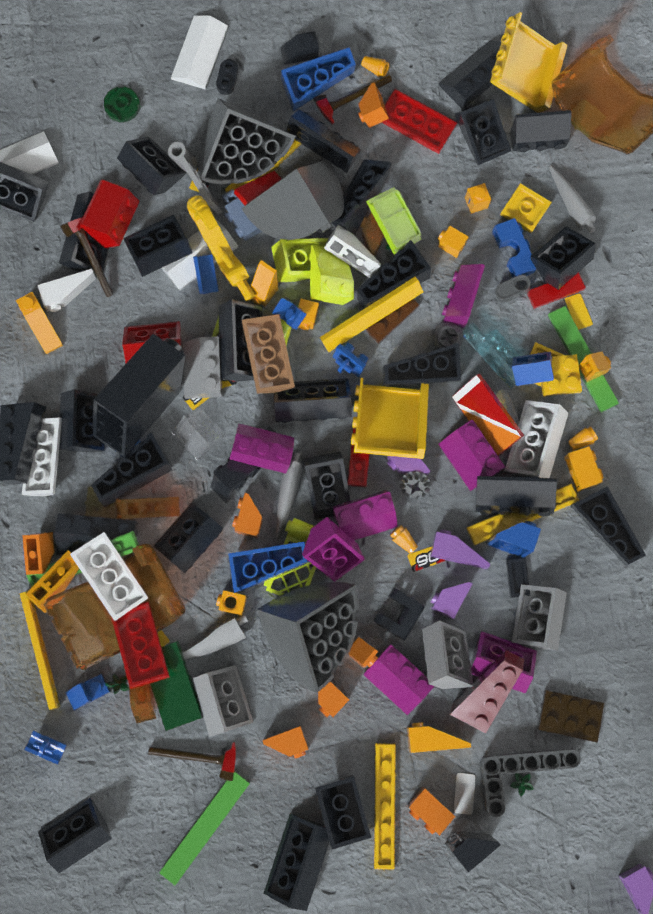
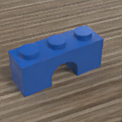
(510, 234)

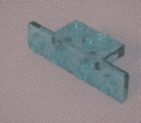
(494, 351)

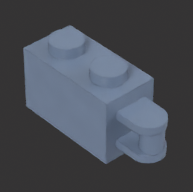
(233, 213)

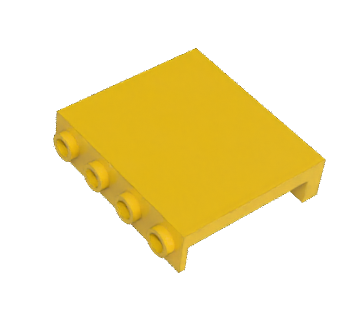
(527, 65)
(390, 420)

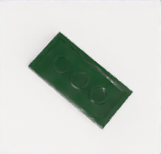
(176, 694)

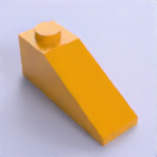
(264, 284)
(39, 322)
(53, 581)
(426, 738)

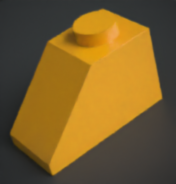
(594, 365)

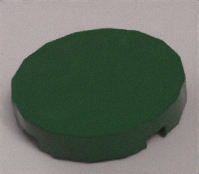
(121, 104)

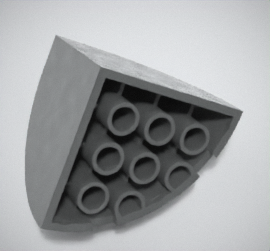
(240, 145)
(299, 203)
(312, 630)

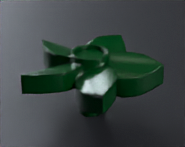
(118, 684)
(521, 783)

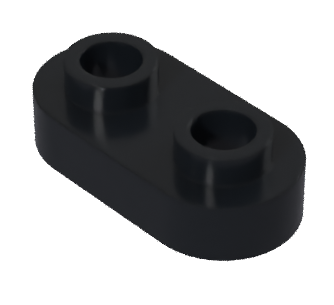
(227, 75)

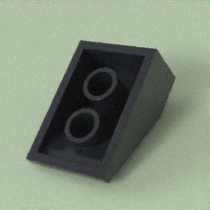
(483, 131)
(326, 483)

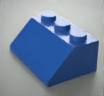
(517, 540)

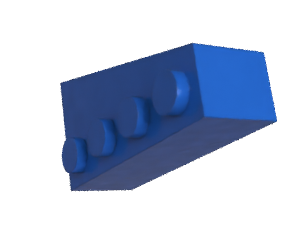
(316, 76)
(262, 564)

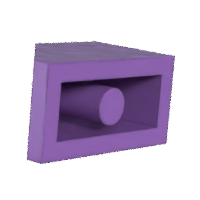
(404, 465)
(450, 599)
(639, 887)

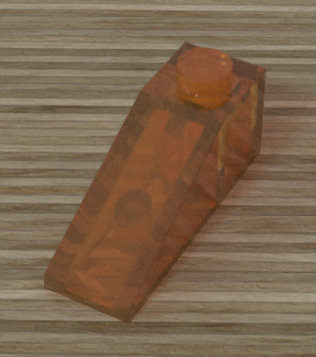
(147, 507)

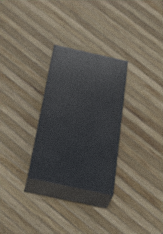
(517, 575)

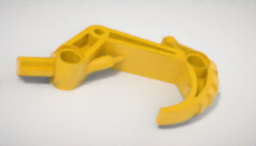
(218, 246)

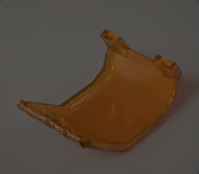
(595, 80)
(89, 626)

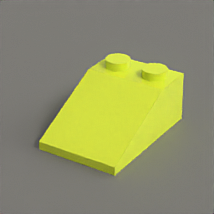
(293, 258)
(330, 277)

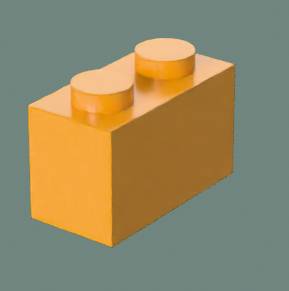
(584, 469)

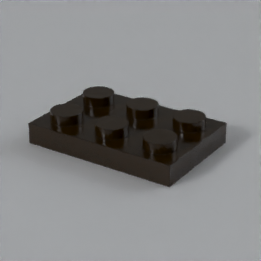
(570, 716)

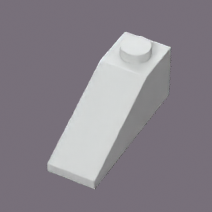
(350, 250)
(63, 290)

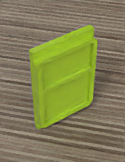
(394, 219)

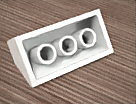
(536, 451)

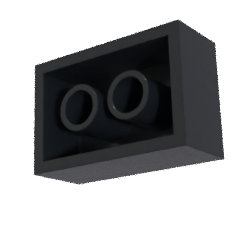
(158, 245)

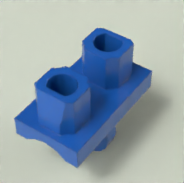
(348, 361)
(45, 747)

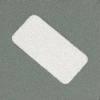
(464, 793)

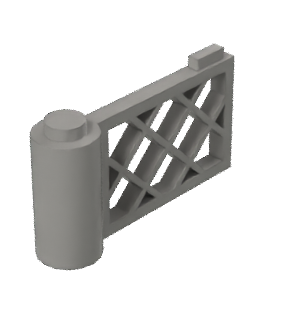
(188, 163)

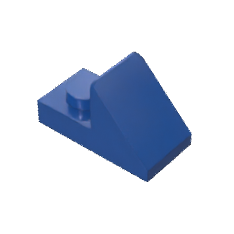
(289, 312)
(87, 692)

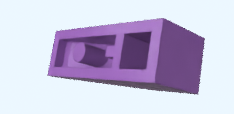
(453, 549)

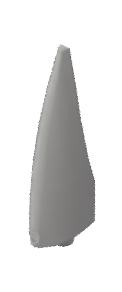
(576, 206)
(288, 491)
(219, 638)

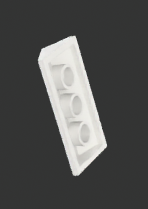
(199, 51)
(30, 154)
(183, 270)
(45, 460)
(109, 576)

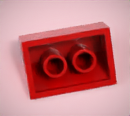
(109, 214)
(136, 336)

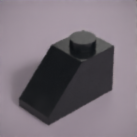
(300, 48)

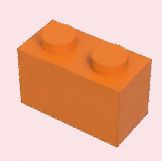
(430, 811)

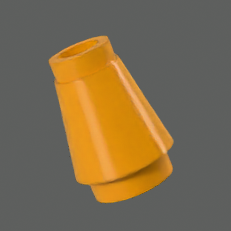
(376, 65)
(583, 438)
(404, 539)

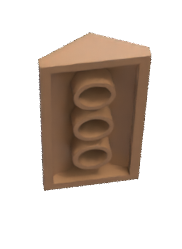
(268, 354)

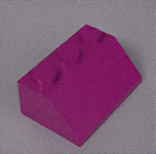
(463, 294)
(262, 448)
(471, 454)
(366, 515)
(332, 550)
(491, 647)
(399, 679)

